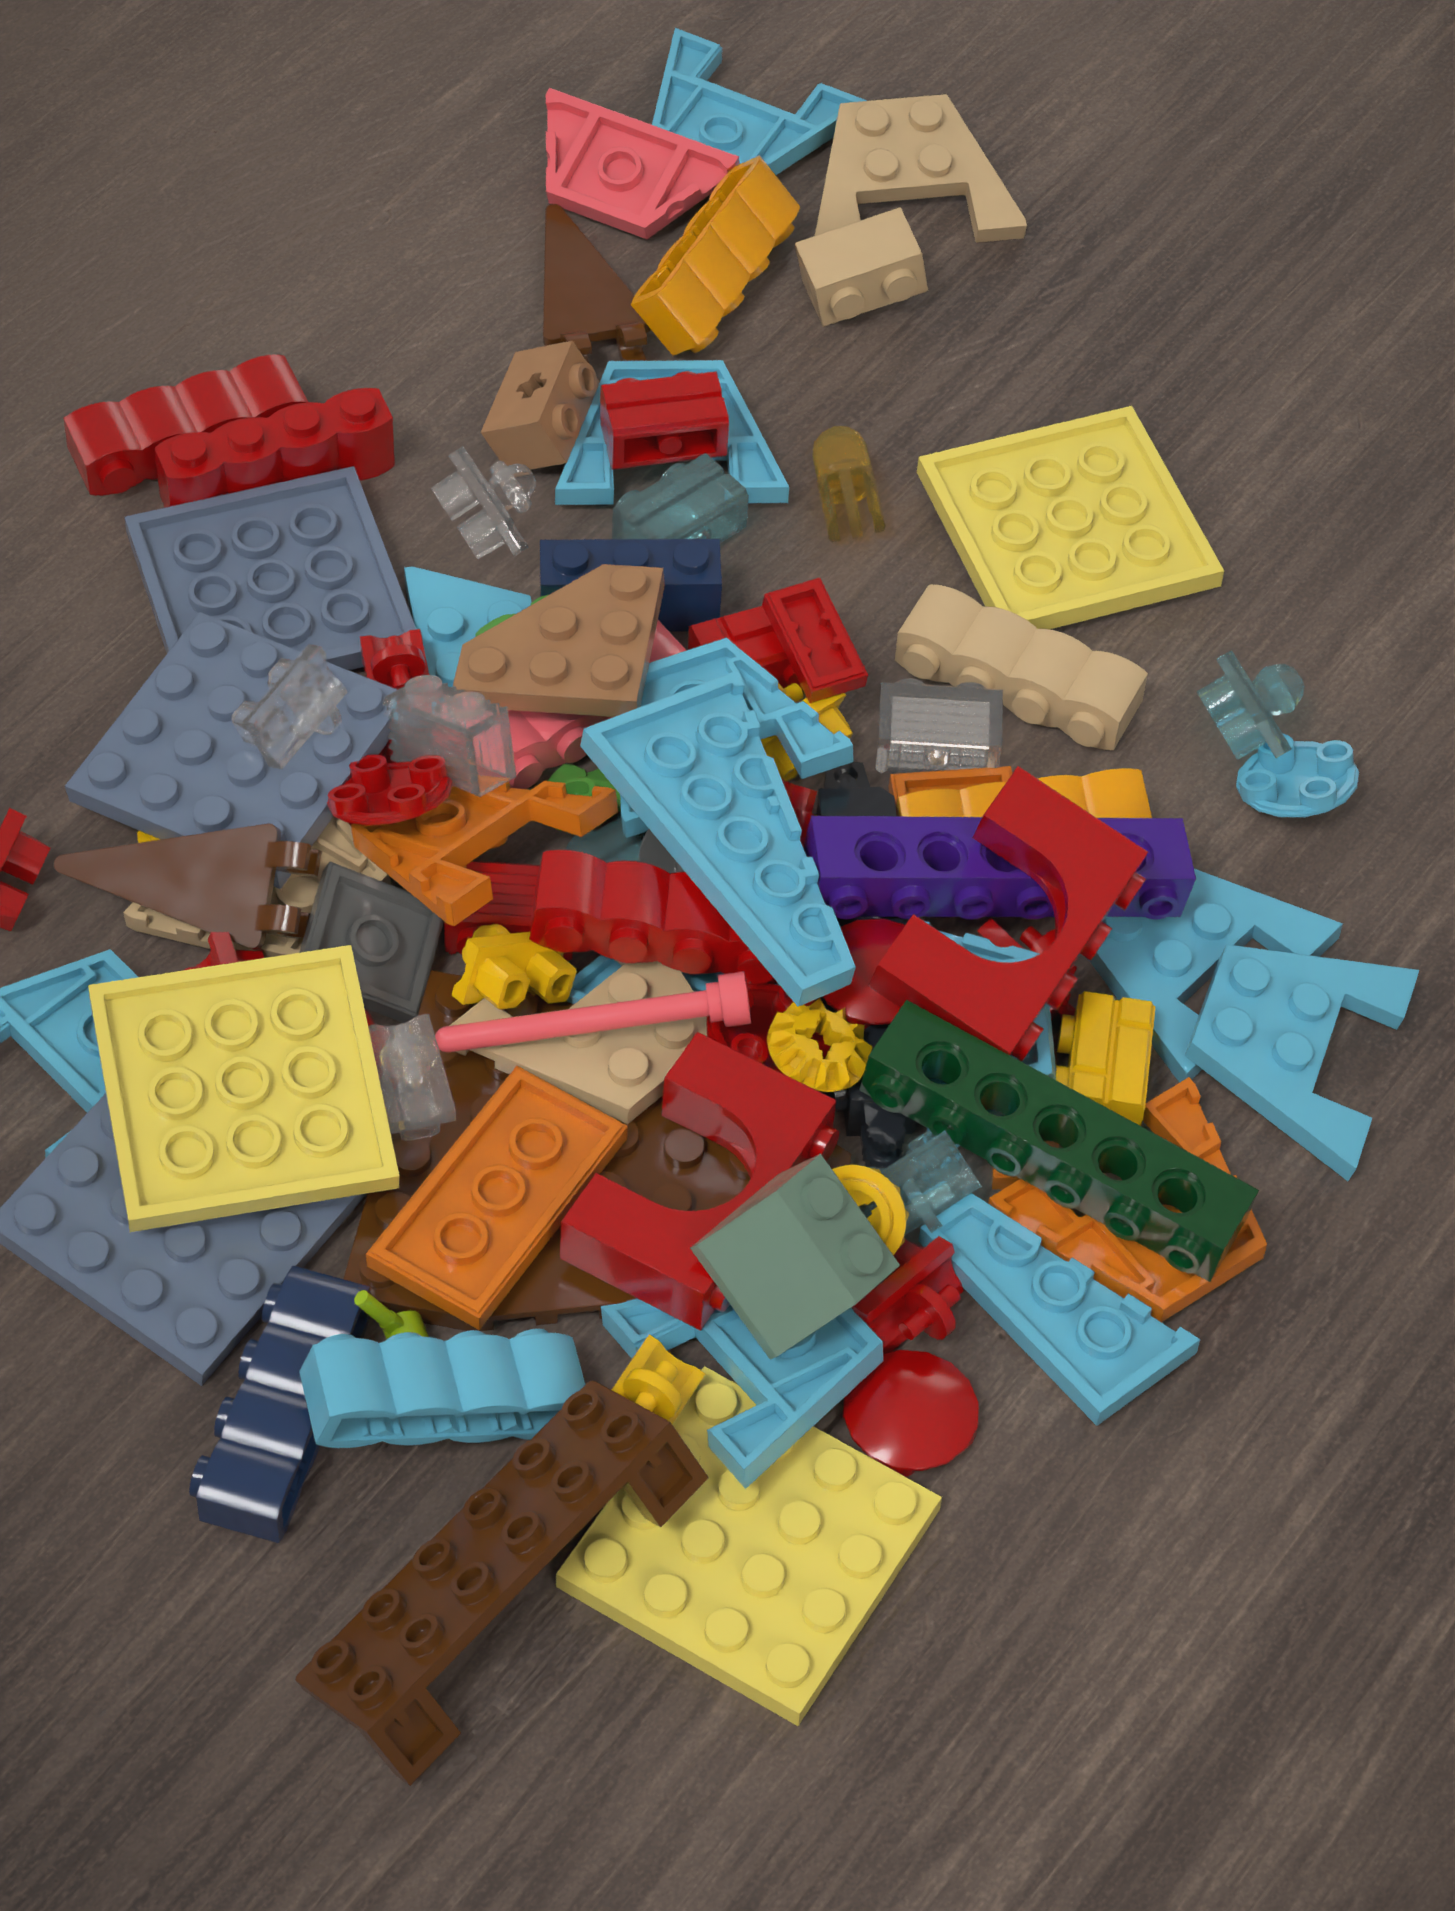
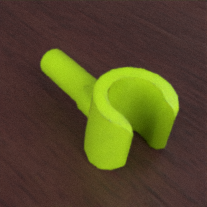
(388, 1320)

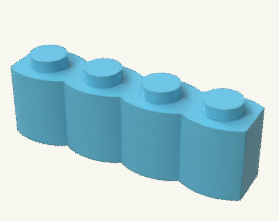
(437, 1389)

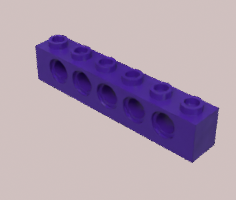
(940, 871)

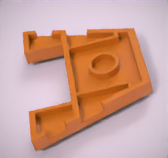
(433, 849)
(1126, 1264)

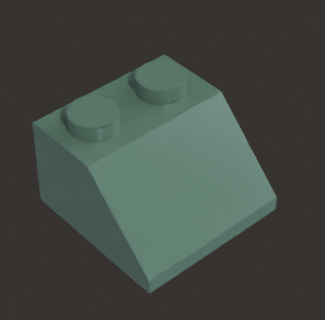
(795, 1256)

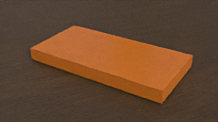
(496, 1197)

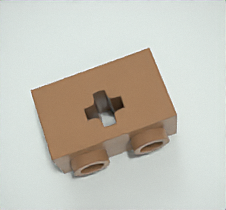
(541, 406)

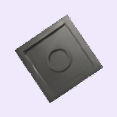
(388, 934)

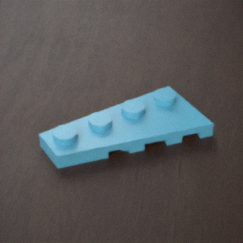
(1073, 1327)

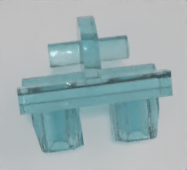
(1246, 707)
(929, 1179)

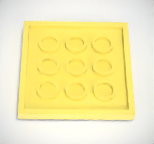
(1070, 520)
(242, 1088)
(762, 1577)

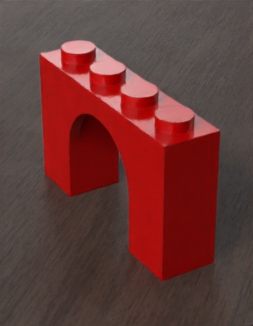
(1084, 874)
(735, 1103)

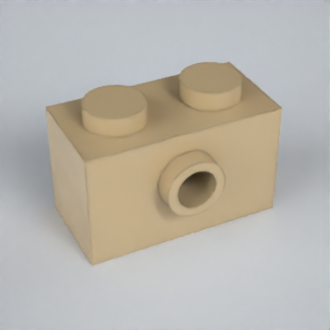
(861, 266)

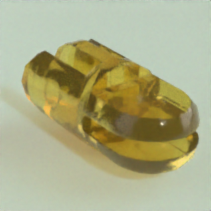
(844, 478)

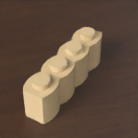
(1042, 671)

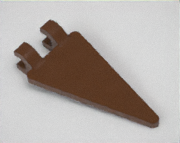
(584, 294)
(205, 879)

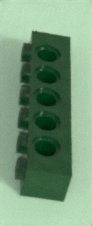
(1091, 1135)

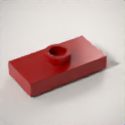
(815, 640)

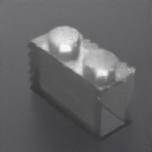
(455, 725)
(937, 727)

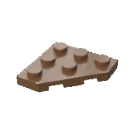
(572, 650)

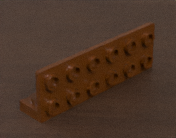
(483, 1558)

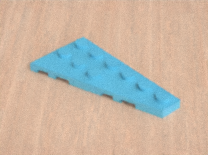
(725, 817)

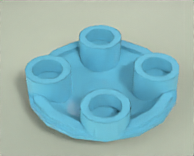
(1301, 781)

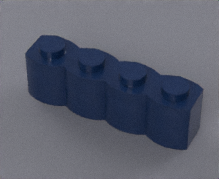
(267, 1429)

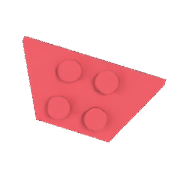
(625, 167)

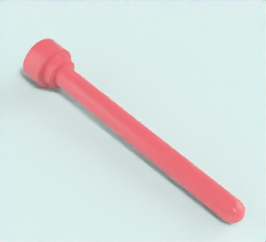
(721, 1001)

